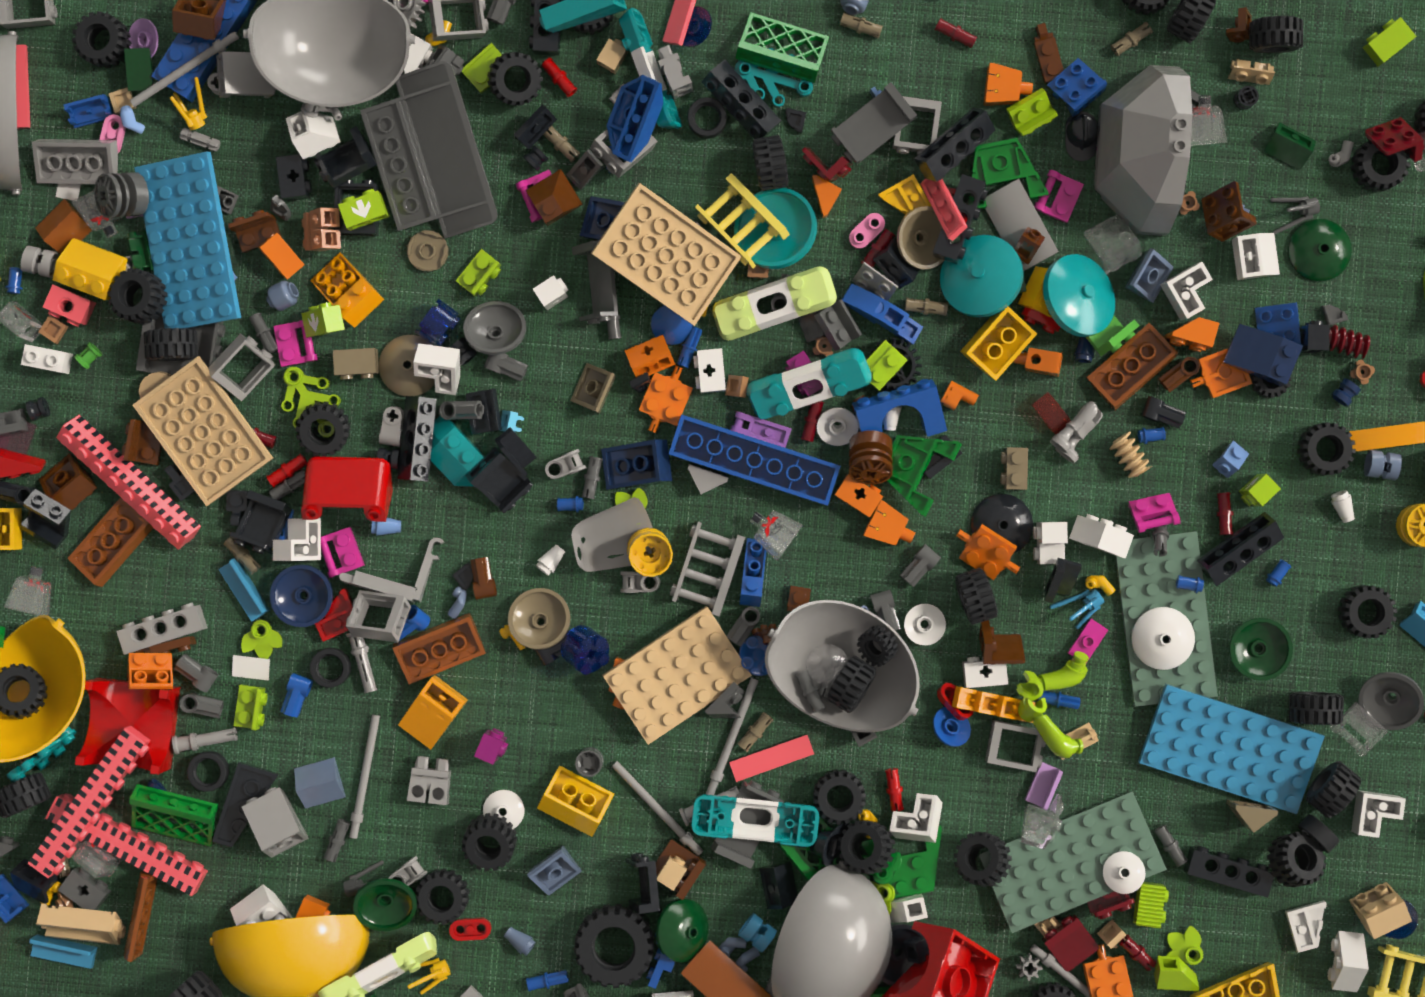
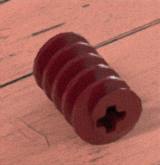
(1348, 341)

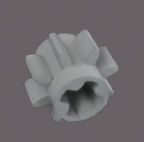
(1033, 970)

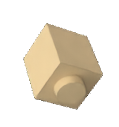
(612, 55)
(672, 872)

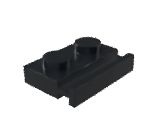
(491, 417)

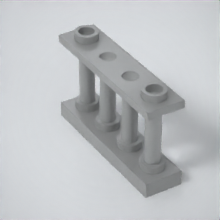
(727, 564)

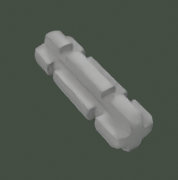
(200, 139)

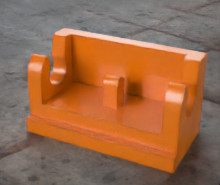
(281, 256)

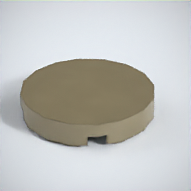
(427, 251)

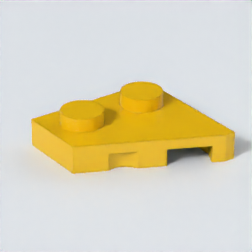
(905, 195)

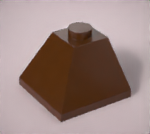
(554, 197)

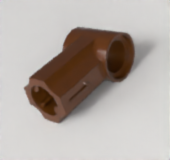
(1178, 374)
(483, 583)

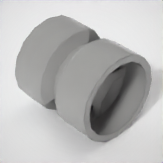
(35, 261)

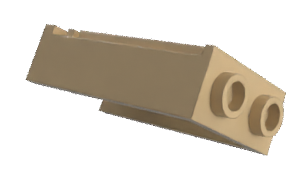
(81, 924)

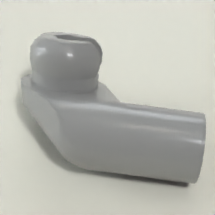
(1343, 156)

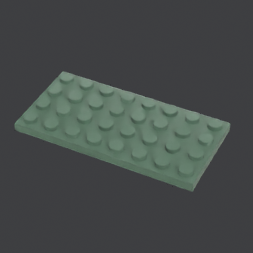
(1150, 583)
(1072, 865)

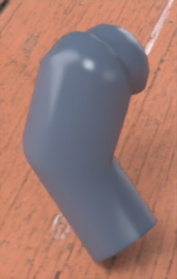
(459, 604)
(732, 943)
(747, 957)

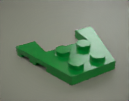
(1004, 163)
(909, 463)
(916, 871)

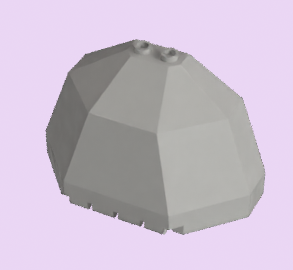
(1146, 149)

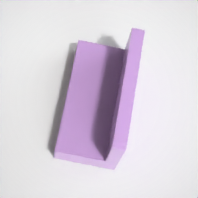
(1044, 785)

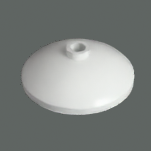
(1151, 629)

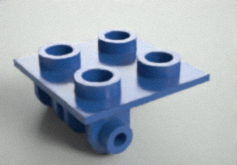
(1076, 84)
(1280, 321)

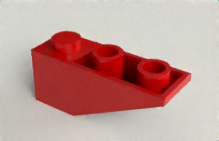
(14, 464)

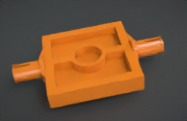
(1220, 377)
(665, 399)
(988, 551)
(1107, 976)

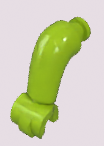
(1069, 675)
(1056, 740)

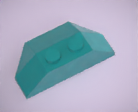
(453, 452)

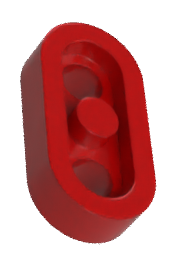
(1032, 316)
(947, 701)
(470, 929)

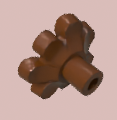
(763, 632)

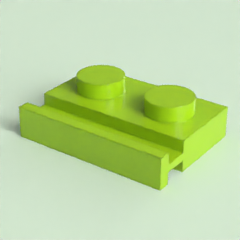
(478, 67)
(884, 364)

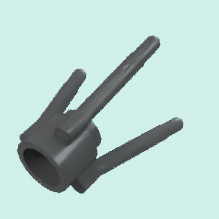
(1307, 207)
(353, 885)

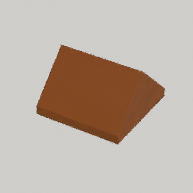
(62, 226)

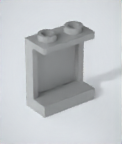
(240, 76)

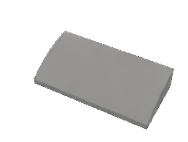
(74, 160)
(1012, 214)

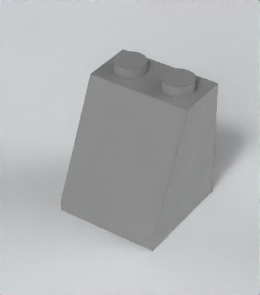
(274, 822)

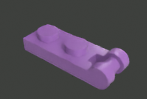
(761, 429)

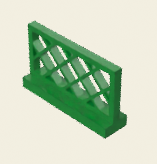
(778, 59)
(175, 807)
(800, 860)

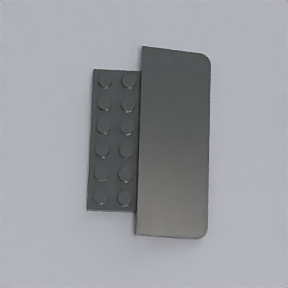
(430, 154)

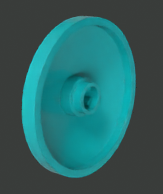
(795, 215)
(985, 277)
(1079, 295)

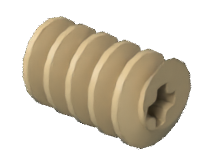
(1130, 455)

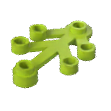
(307, 397)

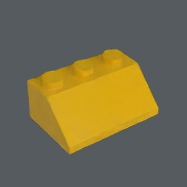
(88, 268)
(998, 342)
(575, 801)

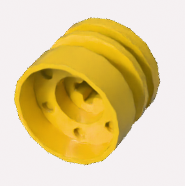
(1410, 525)
(653, 563)

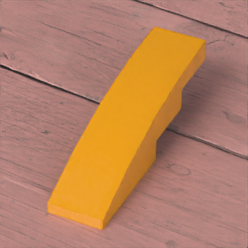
(1388, 436)
(987, 703)

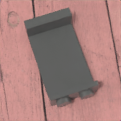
(873, 124)
(601, 285)
(742, 849)

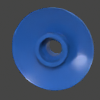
(959, 729)

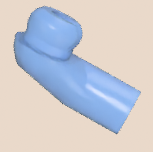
(128, 120)

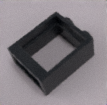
(367, 230)

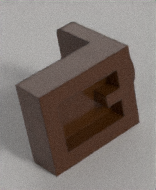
(1241, 31)
(1029, 244)
(798, 597)

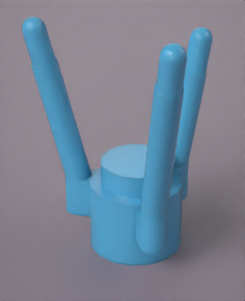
(1092, 602)

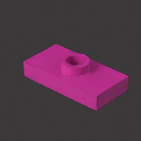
(1088, 638)

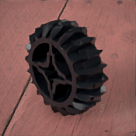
(908, 355)

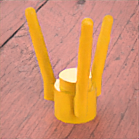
(193, 118)
(439, 972)

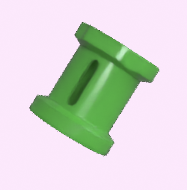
(88, 355)

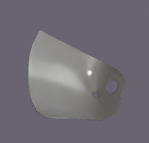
(609, 535)

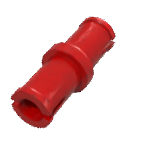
(559, 77)
(287, 470)
(894, 789)

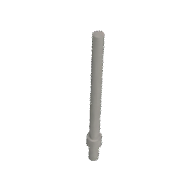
(218, 47)
(717, 774)
(357, 815)
(685, 837)
(1049, 961)

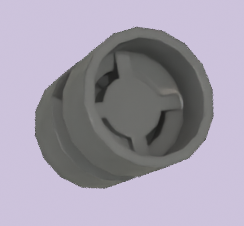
(589, 762)

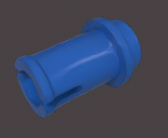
(14, 281)
(1149, 435)
(568, 504)
(1278, 573)
(1190, 583)

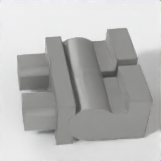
(671, 68)
(429, 779)

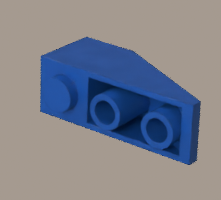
(753, 574)

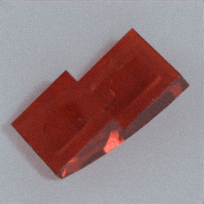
(1051, 413)

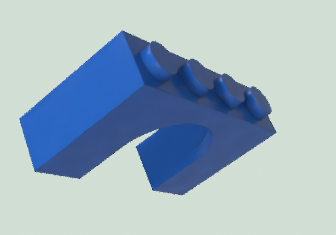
(921, 396)

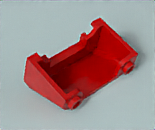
(347, 484)

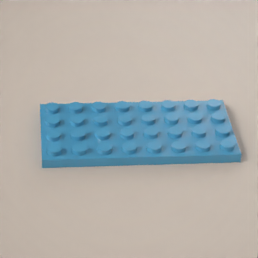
(189, 242)
(1231, 748)

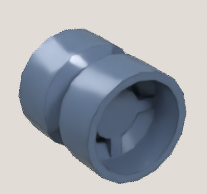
(1385, 465)

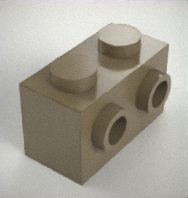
(355, 362)
(1015, 468)

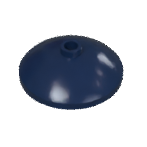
(287, 599)

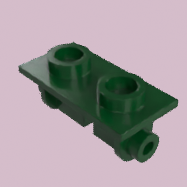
(140, 244)

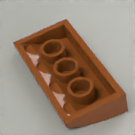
(1132, 366)
(110, 543)
(439, 648)
(140, 916)
(720, 976)

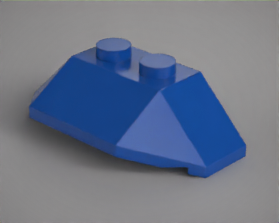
(634, 116)

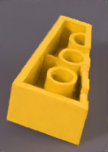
(1252, 983)

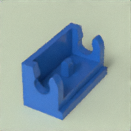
(89, 110)
(10, 900)

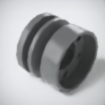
(121, 194)

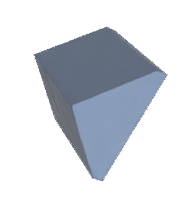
(1148, 275)
(318, 783)
(554, 871)

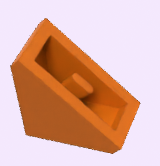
(826, 194)

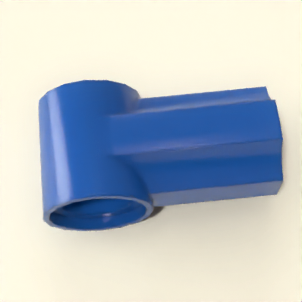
(416, 620)
(298, 689)

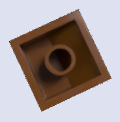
(198, 17)
(68, 482)

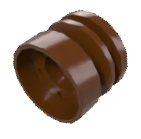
(870, 457)

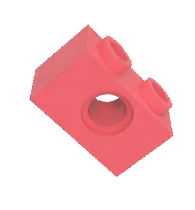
(81, 307)

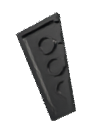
(246, 784)

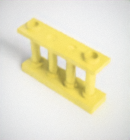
(748, 201)
(1382, 989)

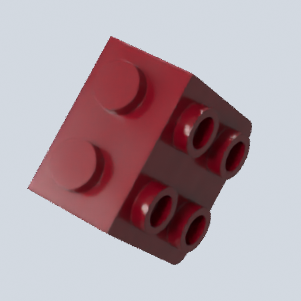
(1395, 137)
(839, 169)
(1106, 904)
(1070, 942)

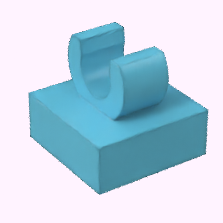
(509, 419)

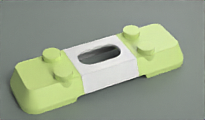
(804, 293)
(407, 957)

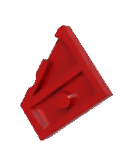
(335, 621)

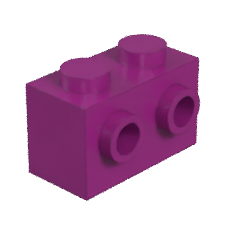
(808, 387)
(492, 746)

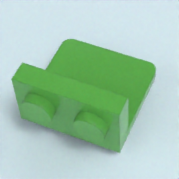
(1112, 336)

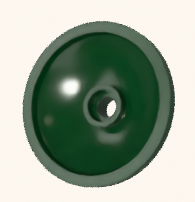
(1306, 252)
(1274, 653)
(385, 904)
(674, 930)

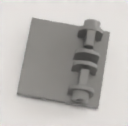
(874, 282)

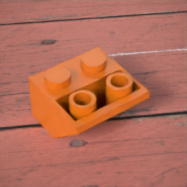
(1197, 334)
(150, 671)

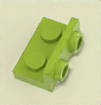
(1031, 112)
(478, 273)
(250, 707)

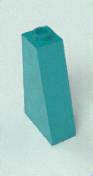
(576, 12)

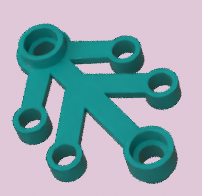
(769, 78)
(41, 759)

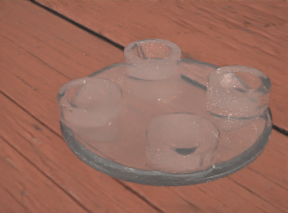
(825, 663)

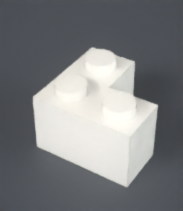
(1182, 287)
(439, 364)
(1102, 535)
(302, 541)
(1050, 541)
(1371, 808)
(922, 823)
(1350, 961)

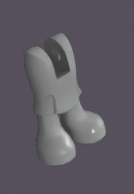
(1076, 430)

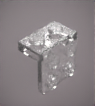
(1113, 243)
(1041, 824)

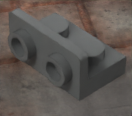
(838, 325)

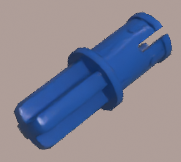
(689, 347)
(1061, 700)
(547, 980)

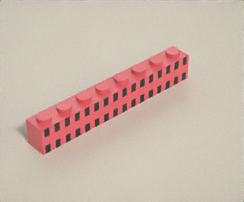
(128, 482)
(89, 801)
(137, 849)

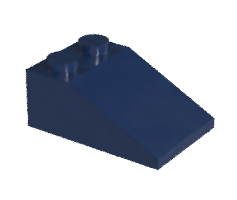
(599, 216)
(1263, 354)
(636, 464)

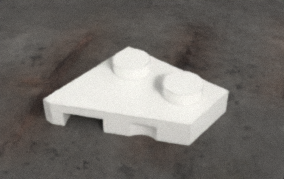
(1306, 924)

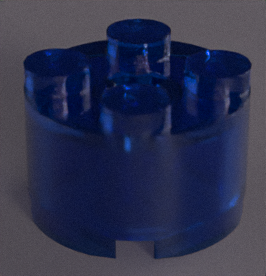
(437, 323)
(585, 649)

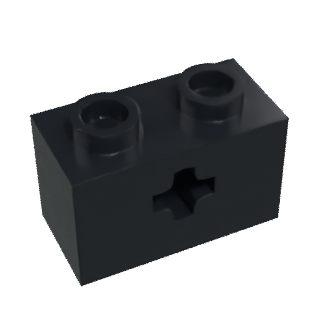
(286, 168)
(1314, 337)

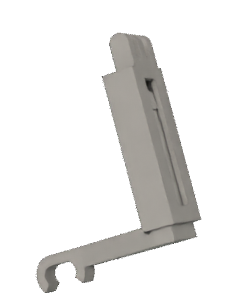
(386, 586)

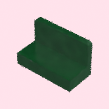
(138, 68)
(1290, 146)

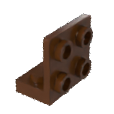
(1225, 213)
(254, 229)
(141, 444)
(1000, 647)
(694, 863)

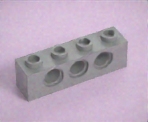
(129, 636)

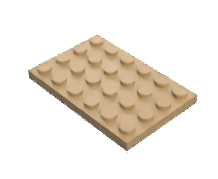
(666, 254)
(202, 431)
(676, 675)

